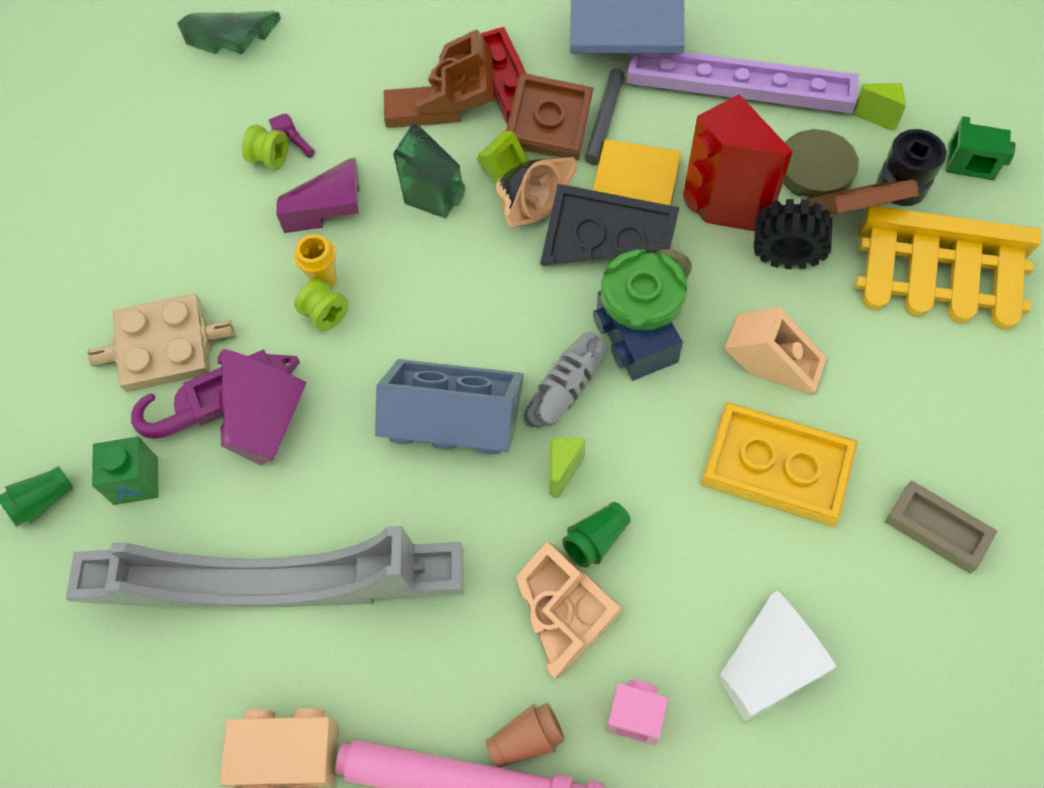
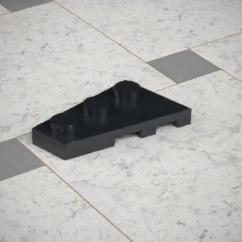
(604, 225)

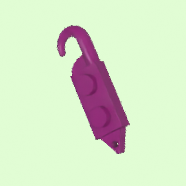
(197, 400)

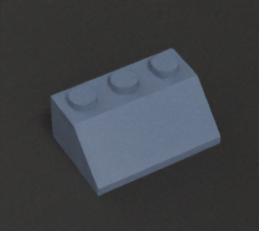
(627, 26)
(448, 406)

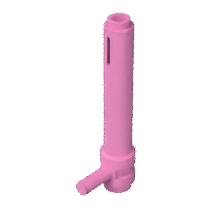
(403, 768)

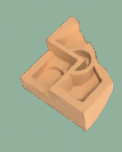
(565, 606)

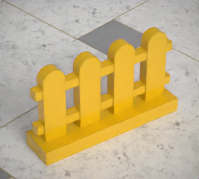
(951, 240)

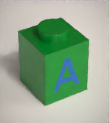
(125, 470)

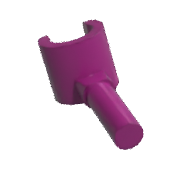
(284, 123)

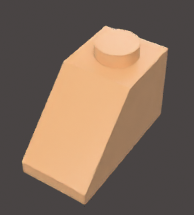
(776, 349)

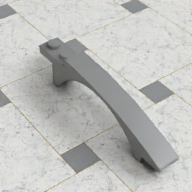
(354, 575)

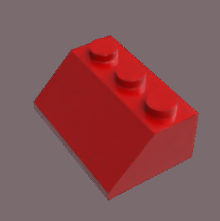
(734, 165)

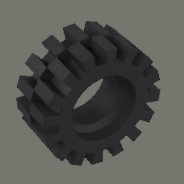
(793, 234)

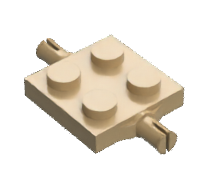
(160, 342)

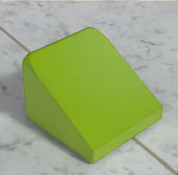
(881, 104)
(565, 458)

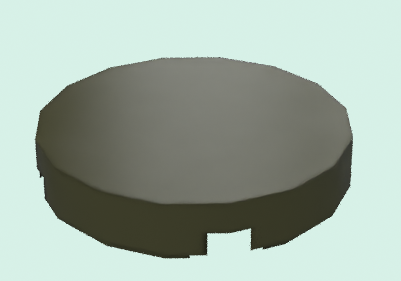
(820, 163)

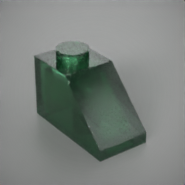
(427, 174)

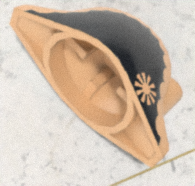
(530, 188)

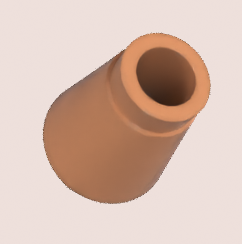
(526, 736)

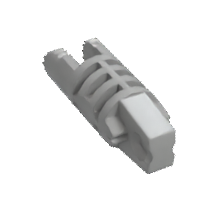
(565, 380)

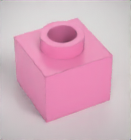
(637, 712)

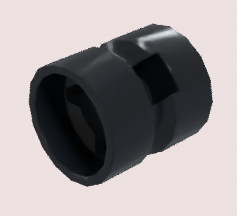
(914, 156)

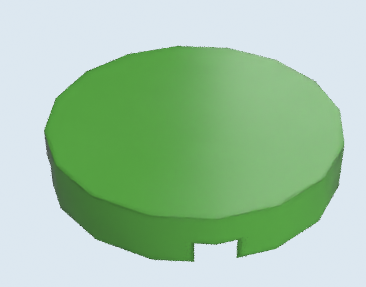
(643, 290)

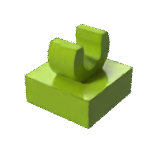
(501, 155)

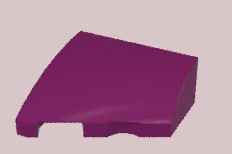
(323, 196)
(255, 405)

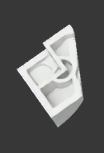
(774, 659)

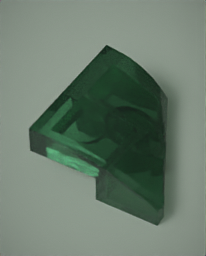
(227, 30)

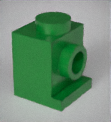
(979, 150)

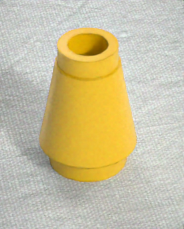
(316, 258)

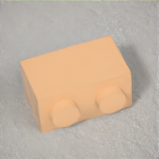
(280, 751)

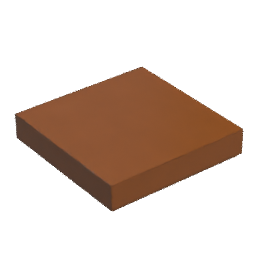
(550, 115)
(866, 196)

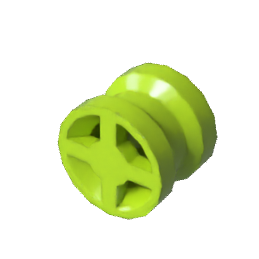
(265, 146)
(321, 304)

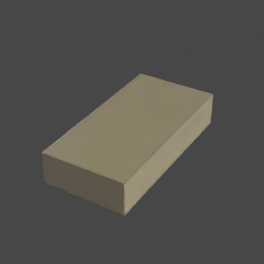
(941, 527)

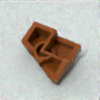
(461, 77)

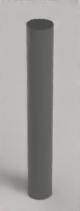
(604, 116)

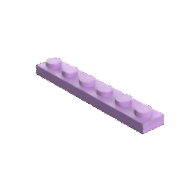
(748, 78)

